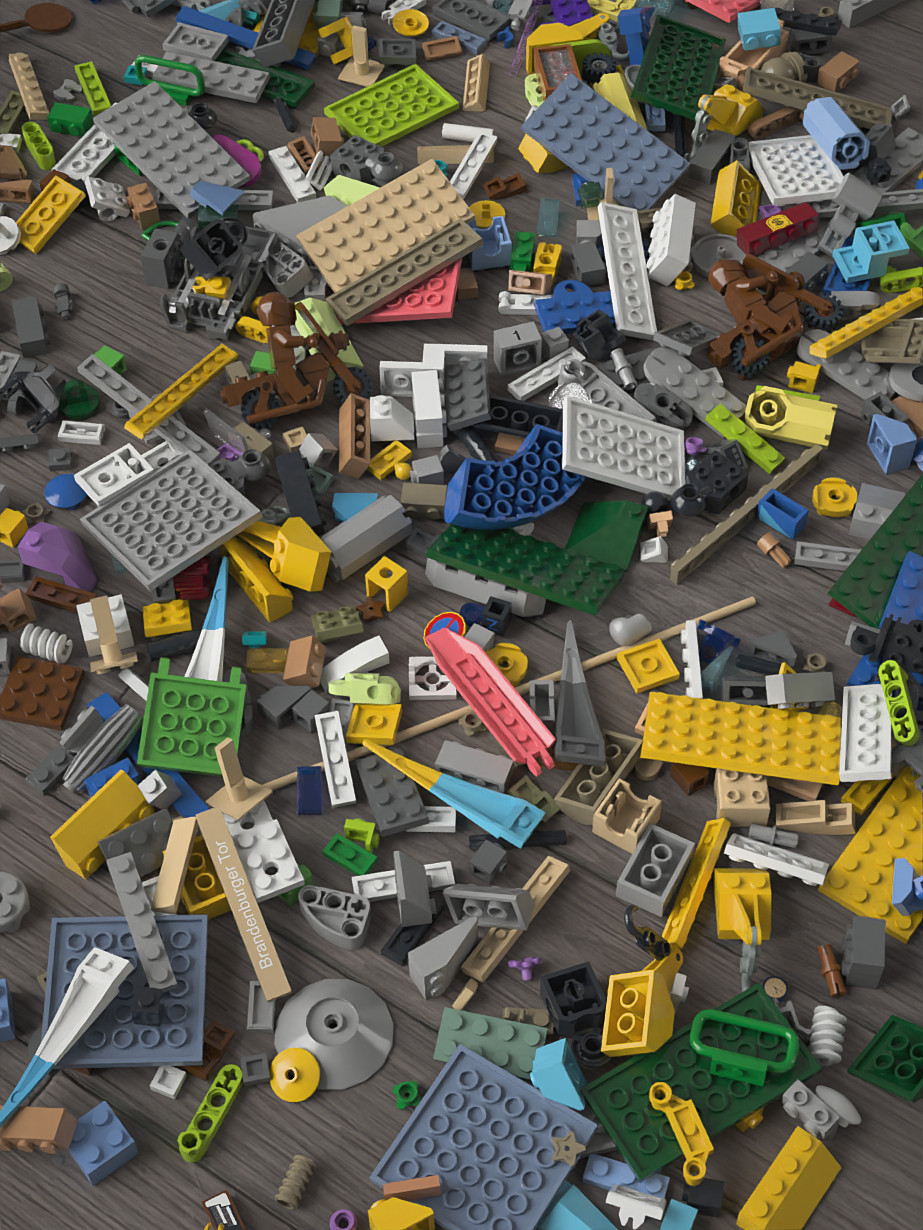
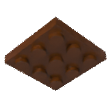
(40, 693)

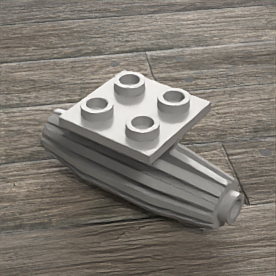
(97, 743)

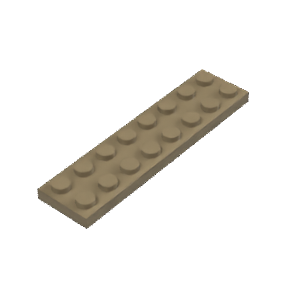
(799, 94)
(404, 271)

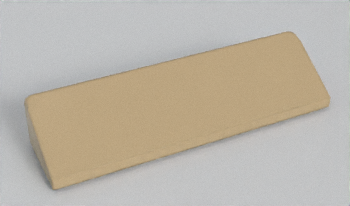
(476, 84)
(448, 154)
(175, 865)

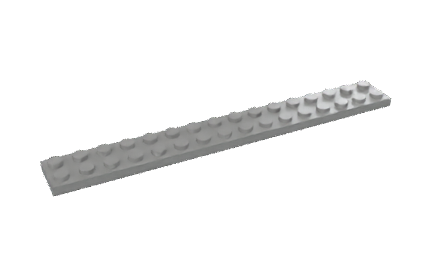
(903, 160)

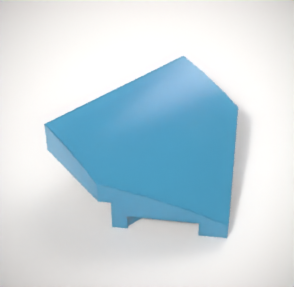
(348, 504)

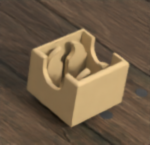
(741, 797)
(625, 817)

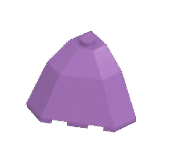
(59, 553)

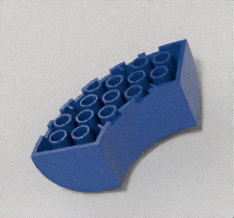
(513, 490)

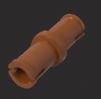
(831, 971)

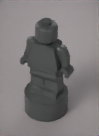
(64, 305)

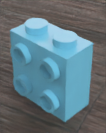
(759, 29)

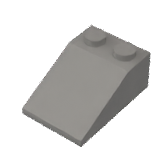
(872, 509)
(412, 891)
(440, 959)

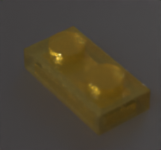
(267, 660)

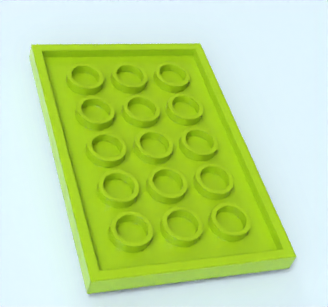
(392, 107)

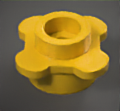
(684, 281)

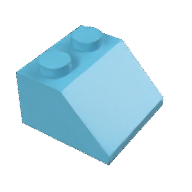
(559, 1074)

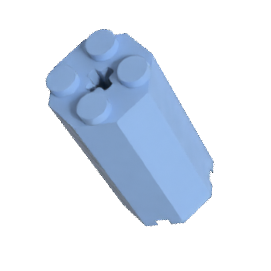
(835, 133)

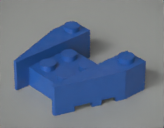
(636, 27)

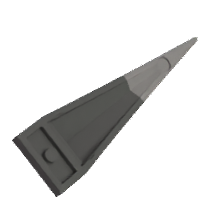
(576, 725)

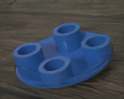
(64, 492)

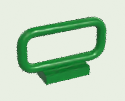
(178, 93)
(737, 1065)

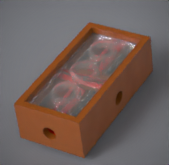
(553, 66)

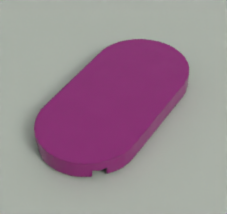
(242, 156)

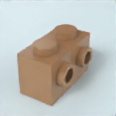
(838, 72)
(326, 135)
(143, 205)
(304, 662)

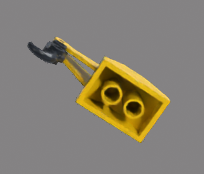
(639, 1003)

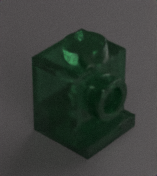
(590, 191)

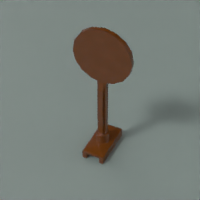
(43, 18)

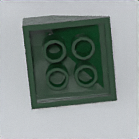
(609, 531)
(893, 1059)

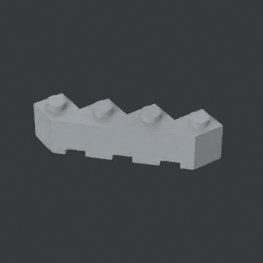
(481, 588)

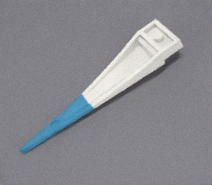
(209, 652)
(88, 995)

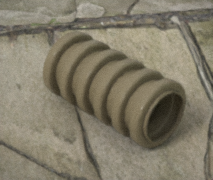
(295, 1182)

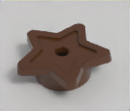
(371, 615)

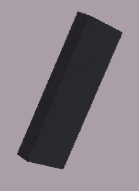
(407, 938)

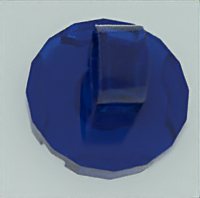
(716, 638)

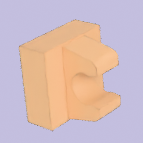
(660, 522)

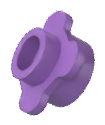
(694, 446)

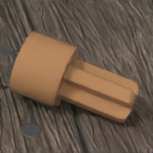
(770, 545)

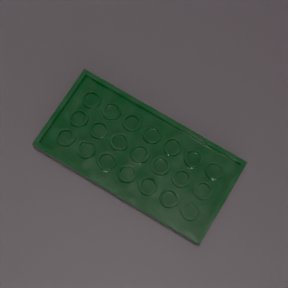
(678, 67)
(529, 565)
(873, 573)
(645, 1134)

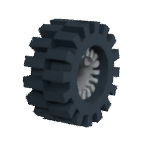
(596, 66)

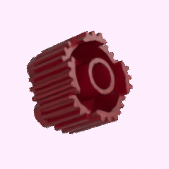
(194, 580)

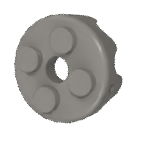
(14, 902)

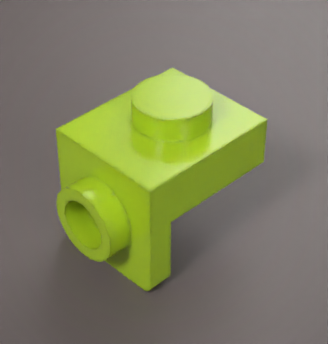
(362, 831)

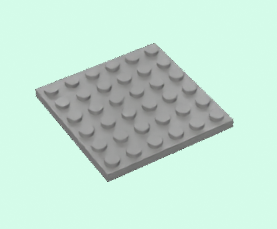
(170, 519)

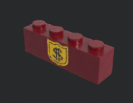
(777, 229)

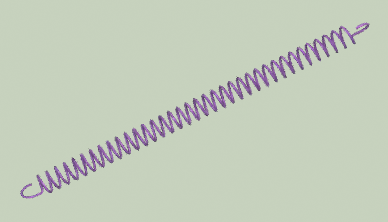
(526, 36)

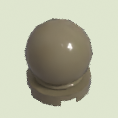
(787, 66)

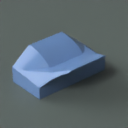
(904, 894)

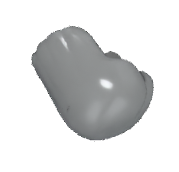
(629, 629)

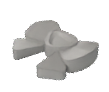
(64, 92)

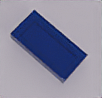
(309, 790)

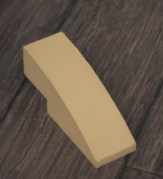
(816, 817)

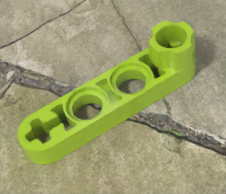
(890, 284)
(886, 672)
(210, 1112)

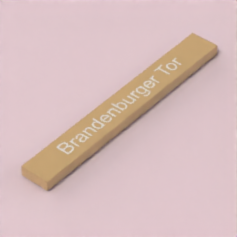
(243, 904)

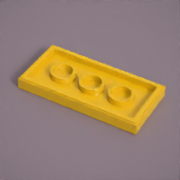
(48, 213)

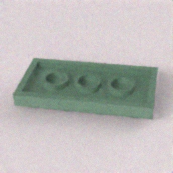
(498, 1040)

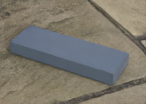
(467, 40)

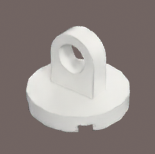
(9, 234)

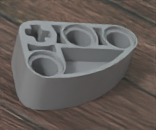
(287, 270)
(337, 922)

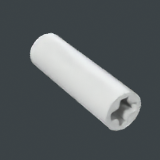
(462, 132)

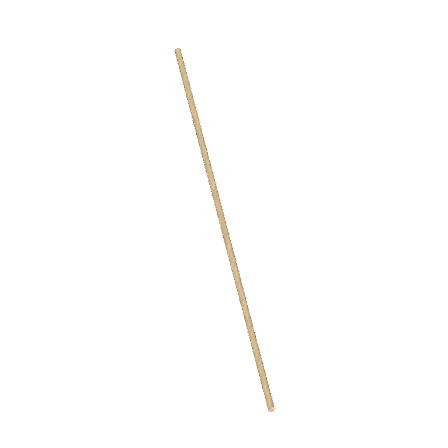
(522, 689)

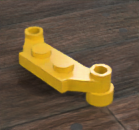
(687, 1129)

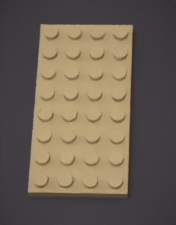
(383, 225)

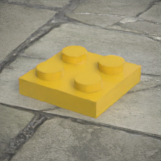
(166, 618)
(648, 666)
(375, 723)

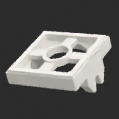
(418, 693)
(635, 1204)

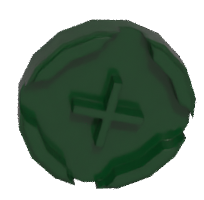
(78, 400)

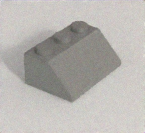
(490, 905)

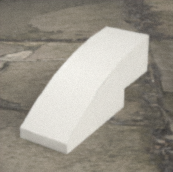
(359, 659)

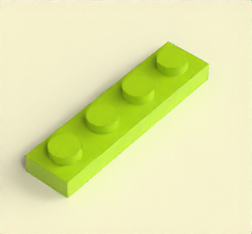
(92, 87)
(749, 441)

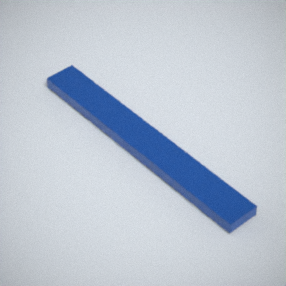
(236, 34)
(189, 802)

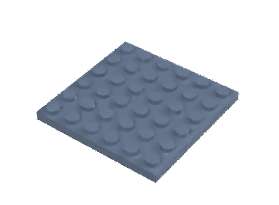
(113, 1036)
(487, 1144)

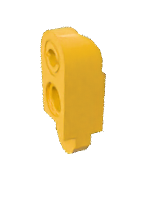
(548, 259)

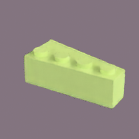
(348, 190)

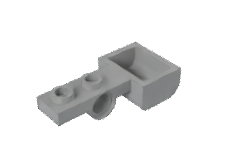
(855, 201)

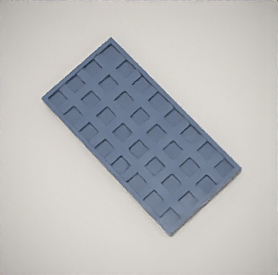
(596, 135)

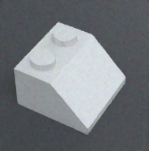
(390, 420)

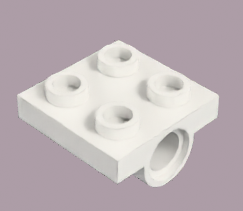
(107, 198)

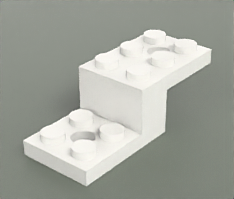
(435, 357)
(123, 469)
(264, 848)

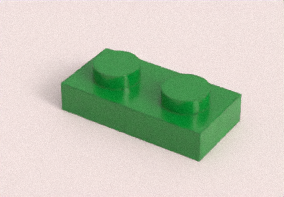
(349, 855)

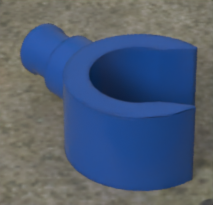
(507, 36)

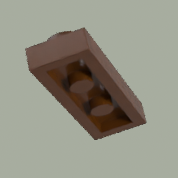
(58, 594)

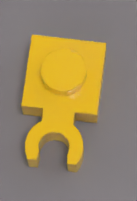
(214, 287)

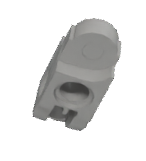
(856, 303)

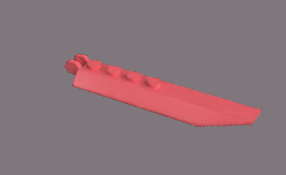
(493, 699)

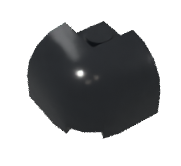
(598, 336)

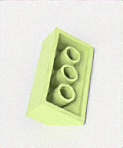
(329, 323)

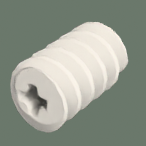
(45, 645)
(827, 1035)

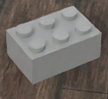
(655, 869)

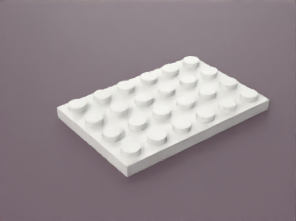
(794, 170)
(622, 448)

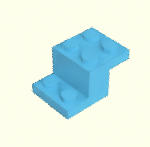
(870, 251)

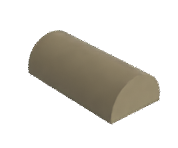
(592, 783)

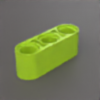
(39, 146)

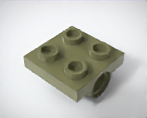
(335, 624)

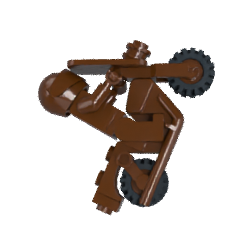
(765, 324)
(300, 387)

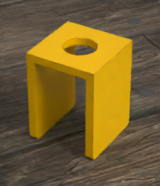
(395, 586)

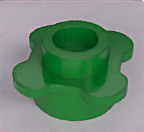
(403, 1088)

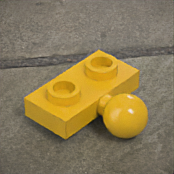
(391, 459)

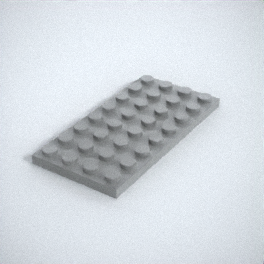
(168, 146)

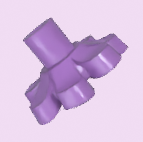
(526, 966)

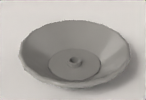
(350, 1050)

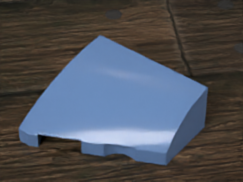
(215, 195)

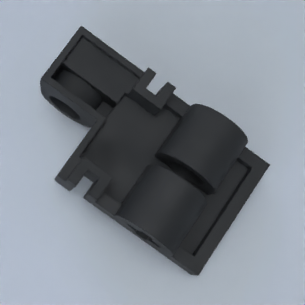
(894, 641)

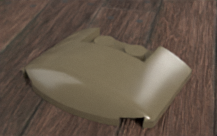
(895, 343)

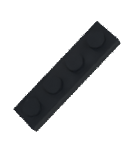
(809, 22)

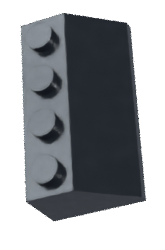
(520, 417)

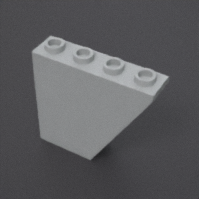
(295, 218)

